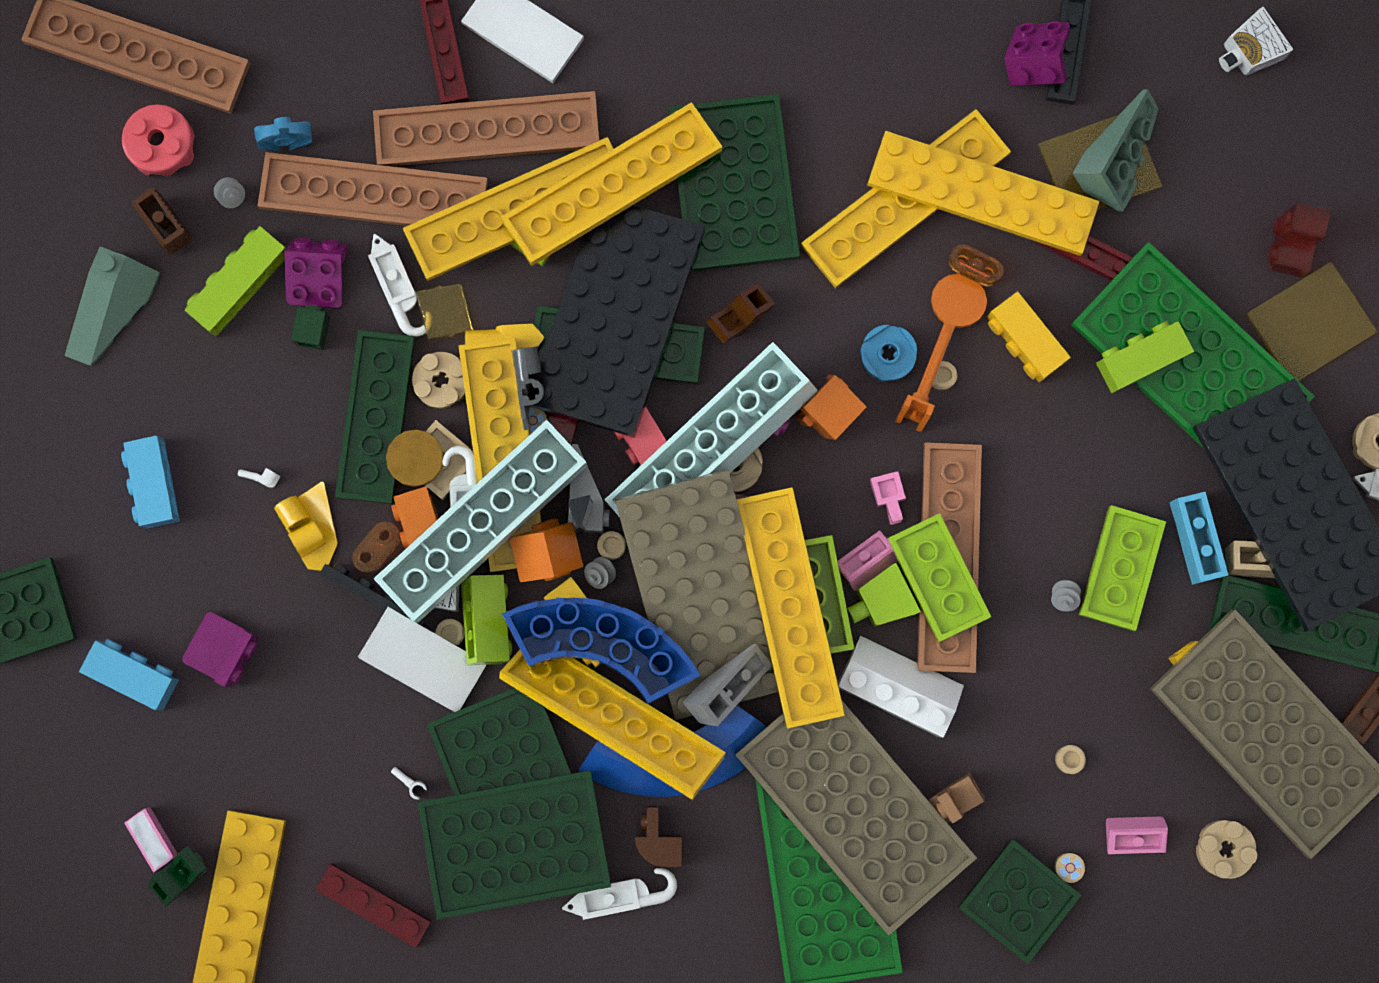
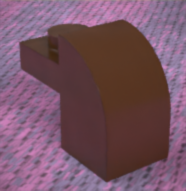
(741, 314)
(656, 849)

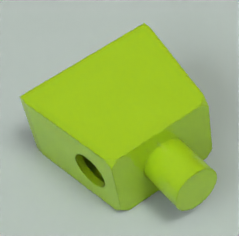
(884, 599)

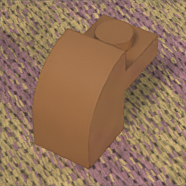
(957, 798)

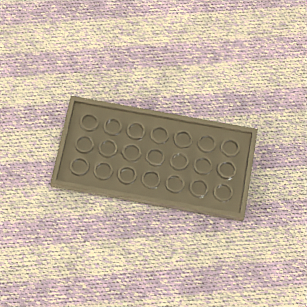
(696, 575)
(1270, 733)
(858, 813)

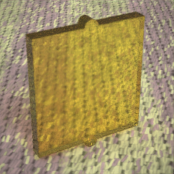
(444, 311)

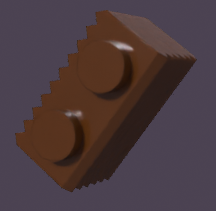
(162, 220)

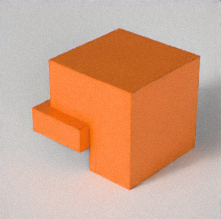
(831, 409)
(546, 551)

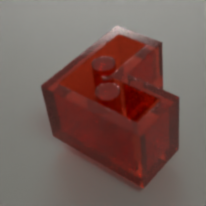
(1296, 239)

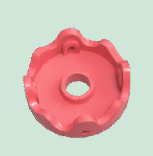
(171, 154)

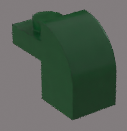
(178, 876)

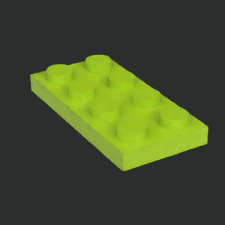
(1122, 568)
(939, 577)

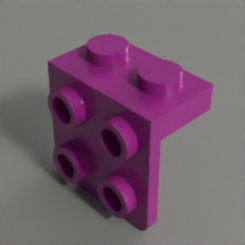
(1037, 54)
(314, 272)
(220, 649)

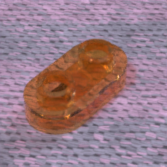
(975, 265)
(376, 547)

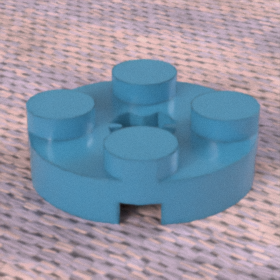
(283, 133)
(872, 351)

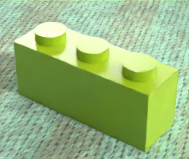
(1144, 355)
(483, 620)

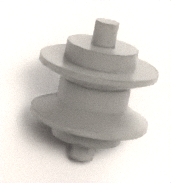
(229, 192)
(600, 572)
(1066, 595)

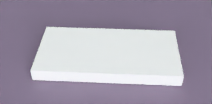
(525, 34)
(421, 660)

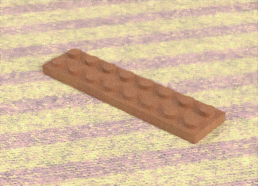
(137, 52)
(485, 129)
(360, 189)
(954, 491)

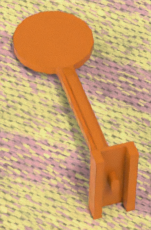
(957, 304)

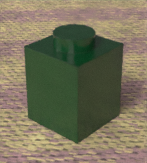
(310, 327)

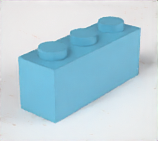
(150, 482)
(1198, 538)
(129, 674)

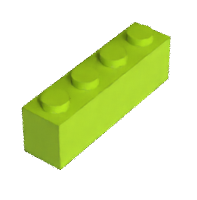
(237, 281)

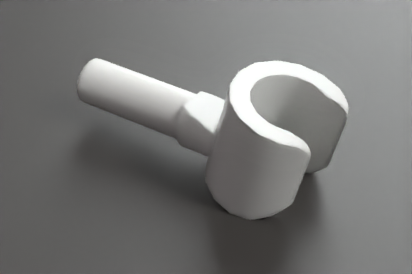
(268, 477)
(408, 782)

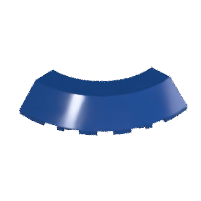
(604, 635)
(625, 776)

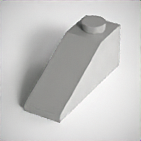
(583, 486)
(727, 686)

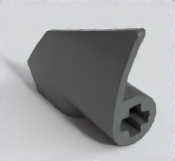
(527, 362)

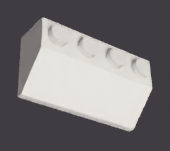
(900, 688)

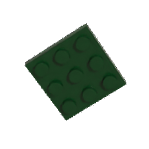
(32, 611)
(1019, 901)

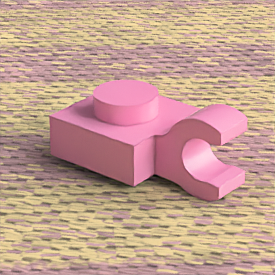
(888, 492)

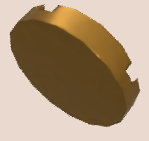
(414, 458)

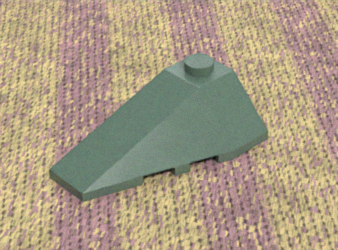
(1112, 159)
(109, 300)

